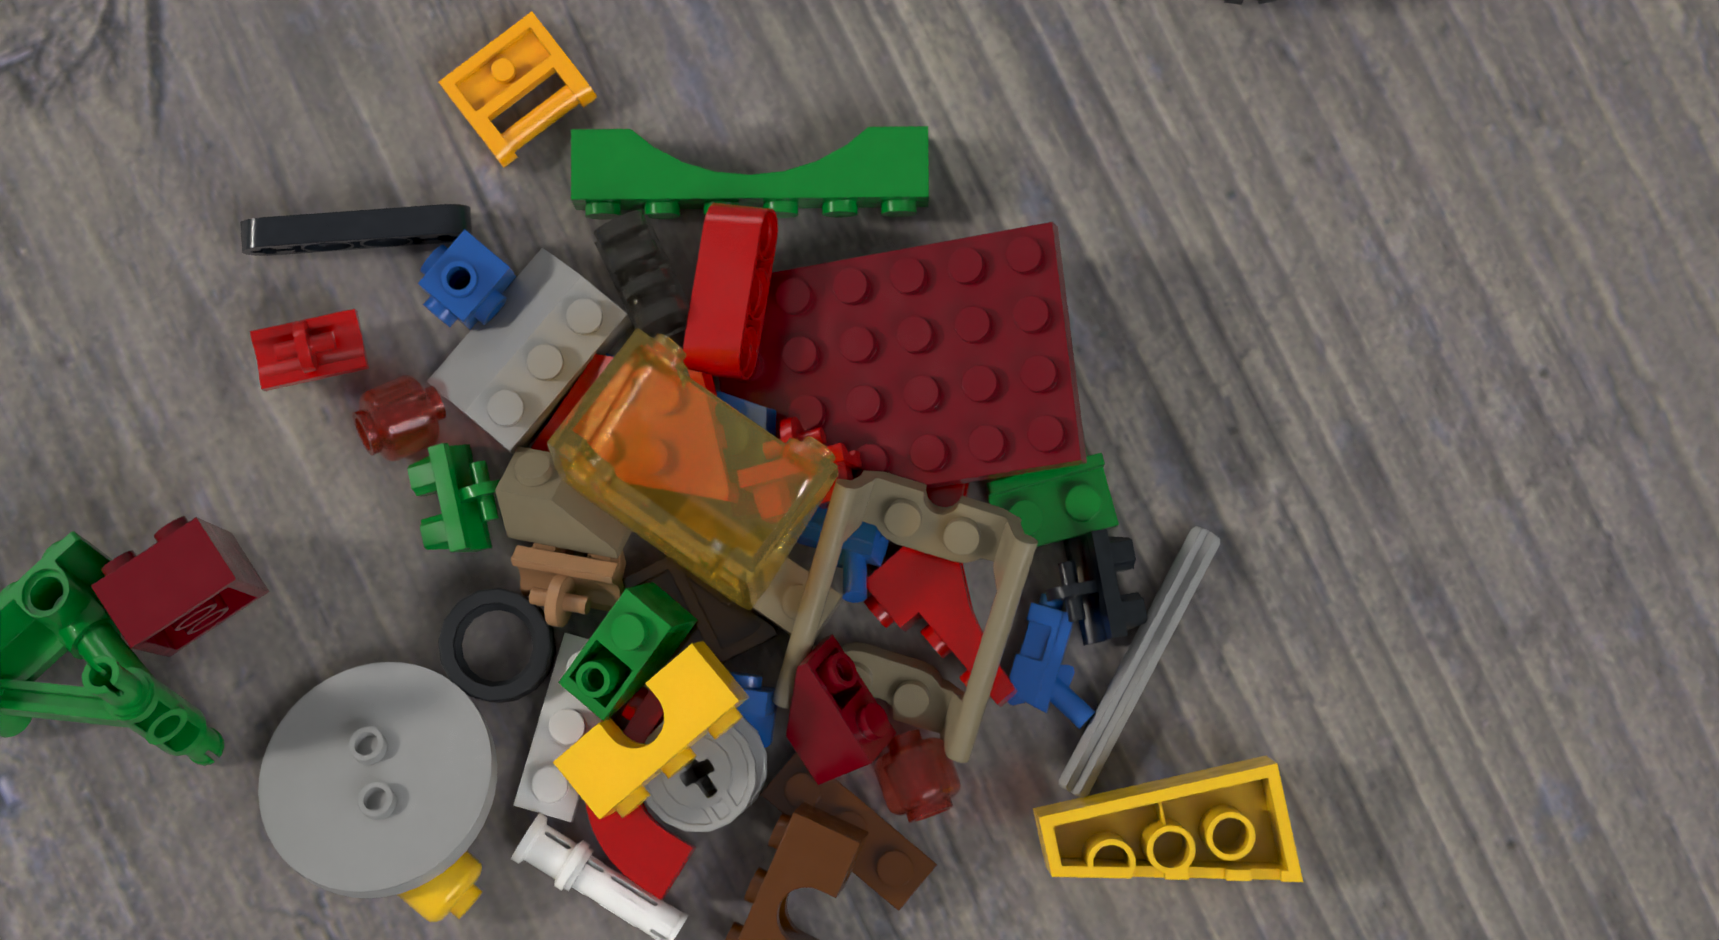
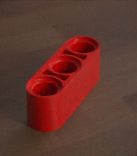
(730, 290)

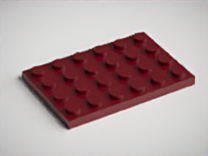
(929, 357)

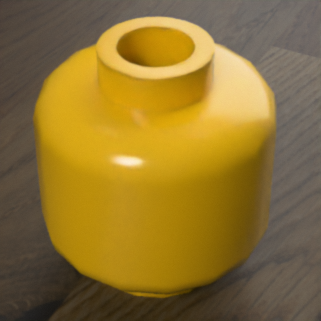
(448, 892)

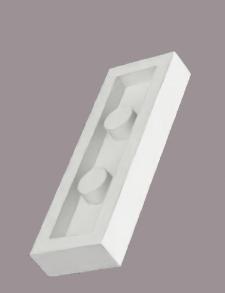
(558, 728)

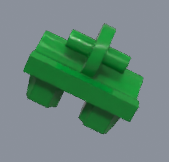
(464, 498)

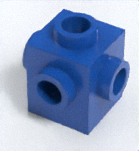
(462, 261)

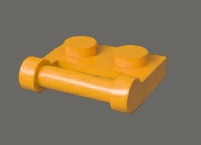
(505, 74)

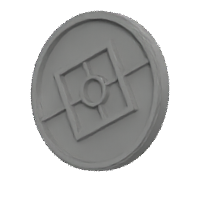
(378, 780)

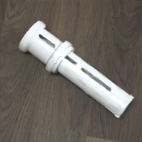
(575, 867)

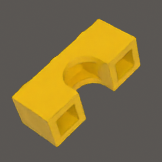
(695, 699)

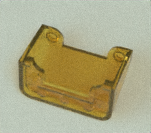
(690, 469)

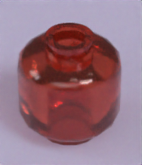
(399, 418)
(917, 776)

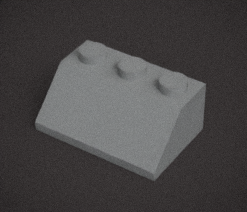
(531, 353)

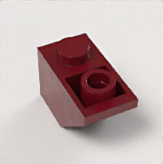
(834, 715)

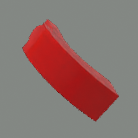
(637, 842)

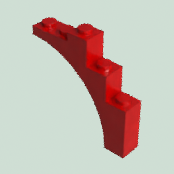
(936, 589)

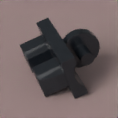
(1093, 589)

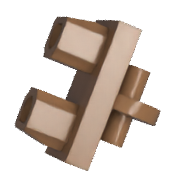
(568, 582)

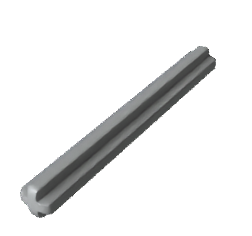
(1139, 662)

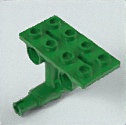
(59, 612)

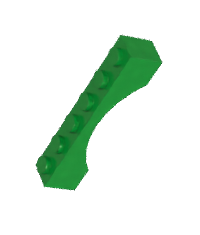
(874, 170)

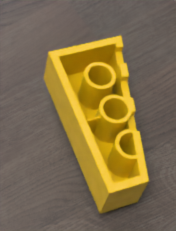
(1192, 825)

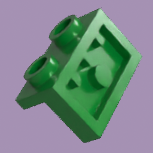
(1057, 501)

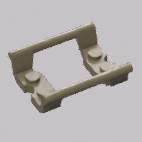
(954, 533)

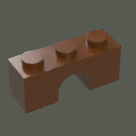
(810, 853)

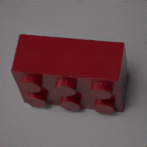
(178, 586)

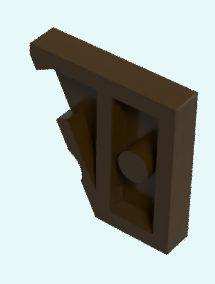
(721, 622)

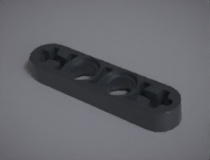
(354, 229)

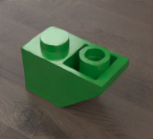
(627, 649)

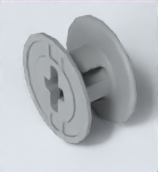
(721, 795)

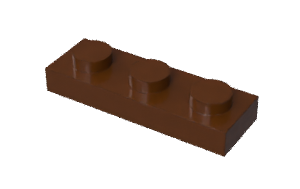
(887, 859)

